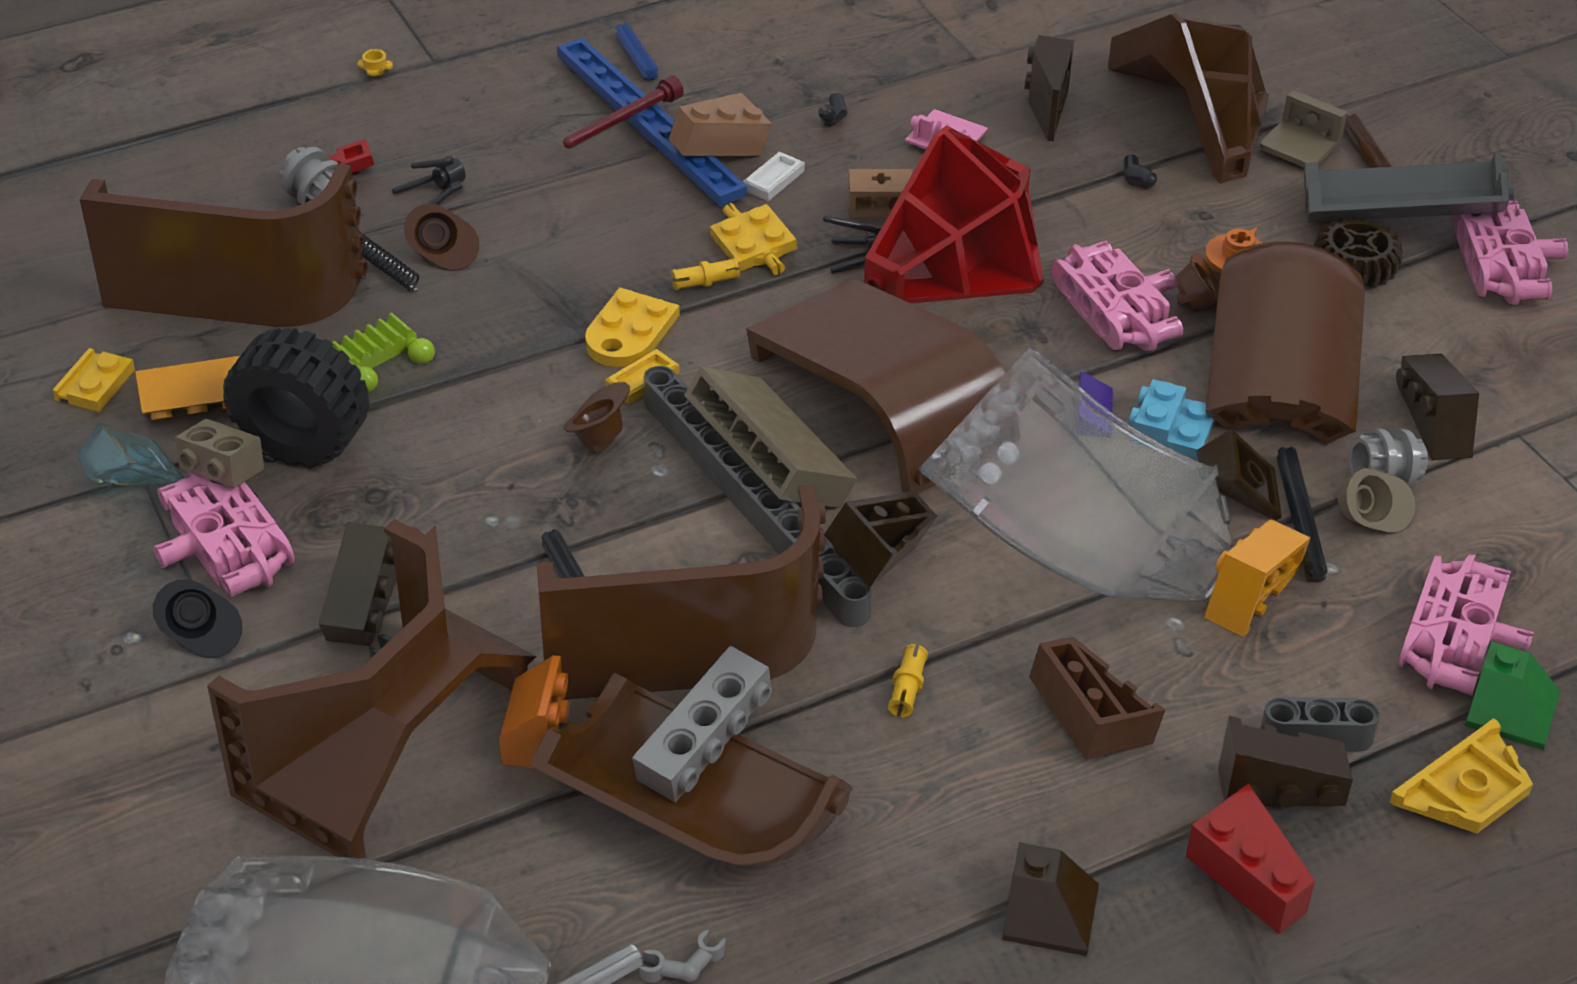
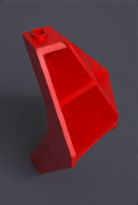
(958, 227)

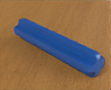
(637, 51)

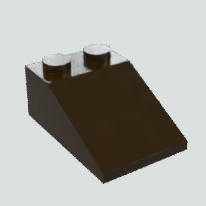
(1049, 80)

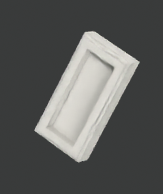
(774, 176)

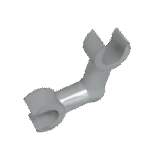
(686, 971)

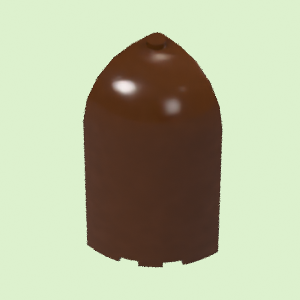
(1287, 340)
(742, 810)

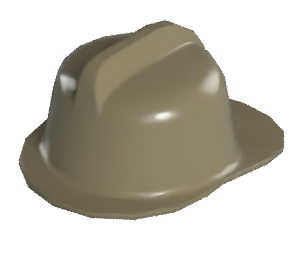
(1376, 500)

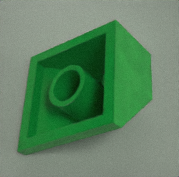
(1516, 695)

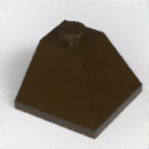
(1243, 473)
(1050, 901)

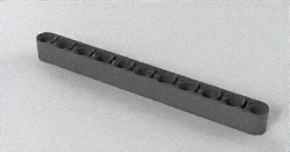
(775, 519)

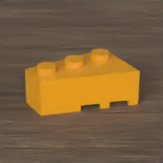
(1252, 572)

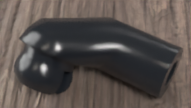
(835, 111)
(1138, 174)

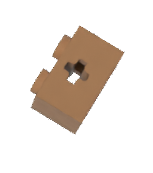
(875, 191)

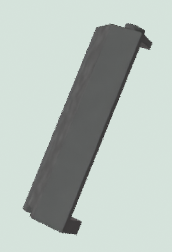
(1407, 191)

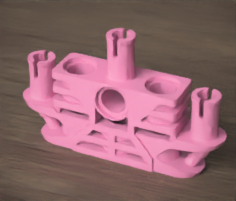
(1506, 254)
(1117, 296)
(226, 533)
(1458, 623)

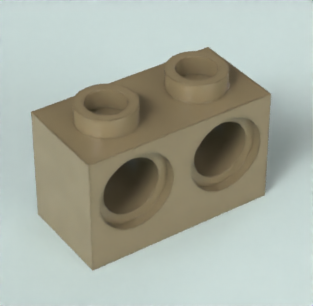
(219, 453)

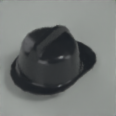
(197, 618)

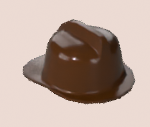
(441, 237)
(1197, 284)
(600, 417)

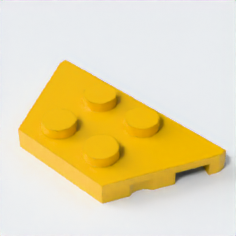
(1468, 783)

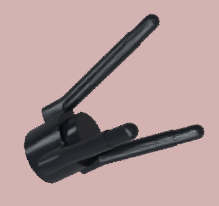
(448, 174)
(868, 240)

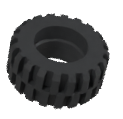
(316, 374)

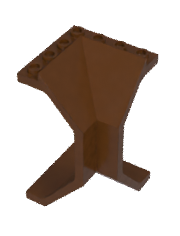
(327, 744)

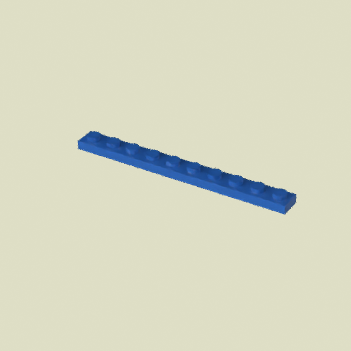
(652, 122)

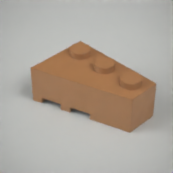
(720, 128)

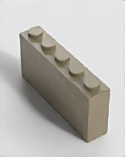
(769, 436)

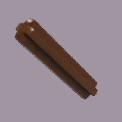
(1365, 142)

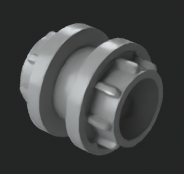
(306, 173)
(1391, 453)

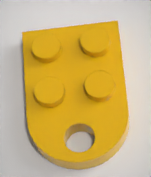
(631, 325)

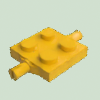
(754, 237)

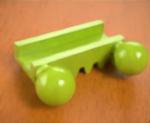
(383, 344)

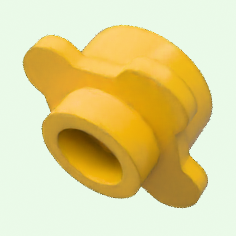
(374, 62)

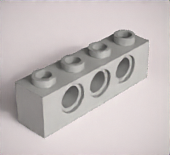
(683, 730)

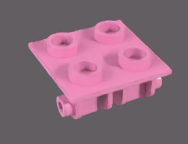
(927, 126)

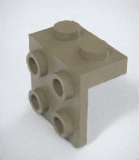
(1307, 130)

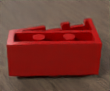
(1252, 859)

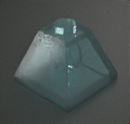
(125, 459)

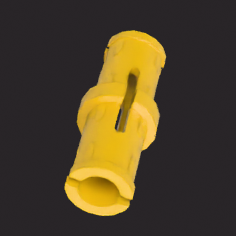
(705, 274)
(908, 680)

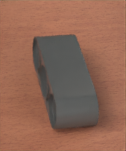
(1337, 719)

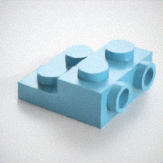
(1172, 418)

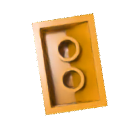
(183, 387)

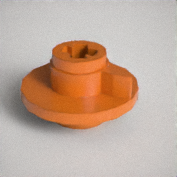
(1225, 245)

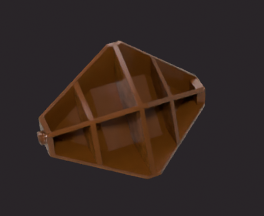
(1218, 73)

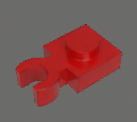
(354, 154)

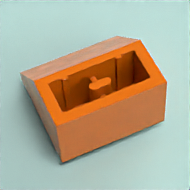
(532, 710)

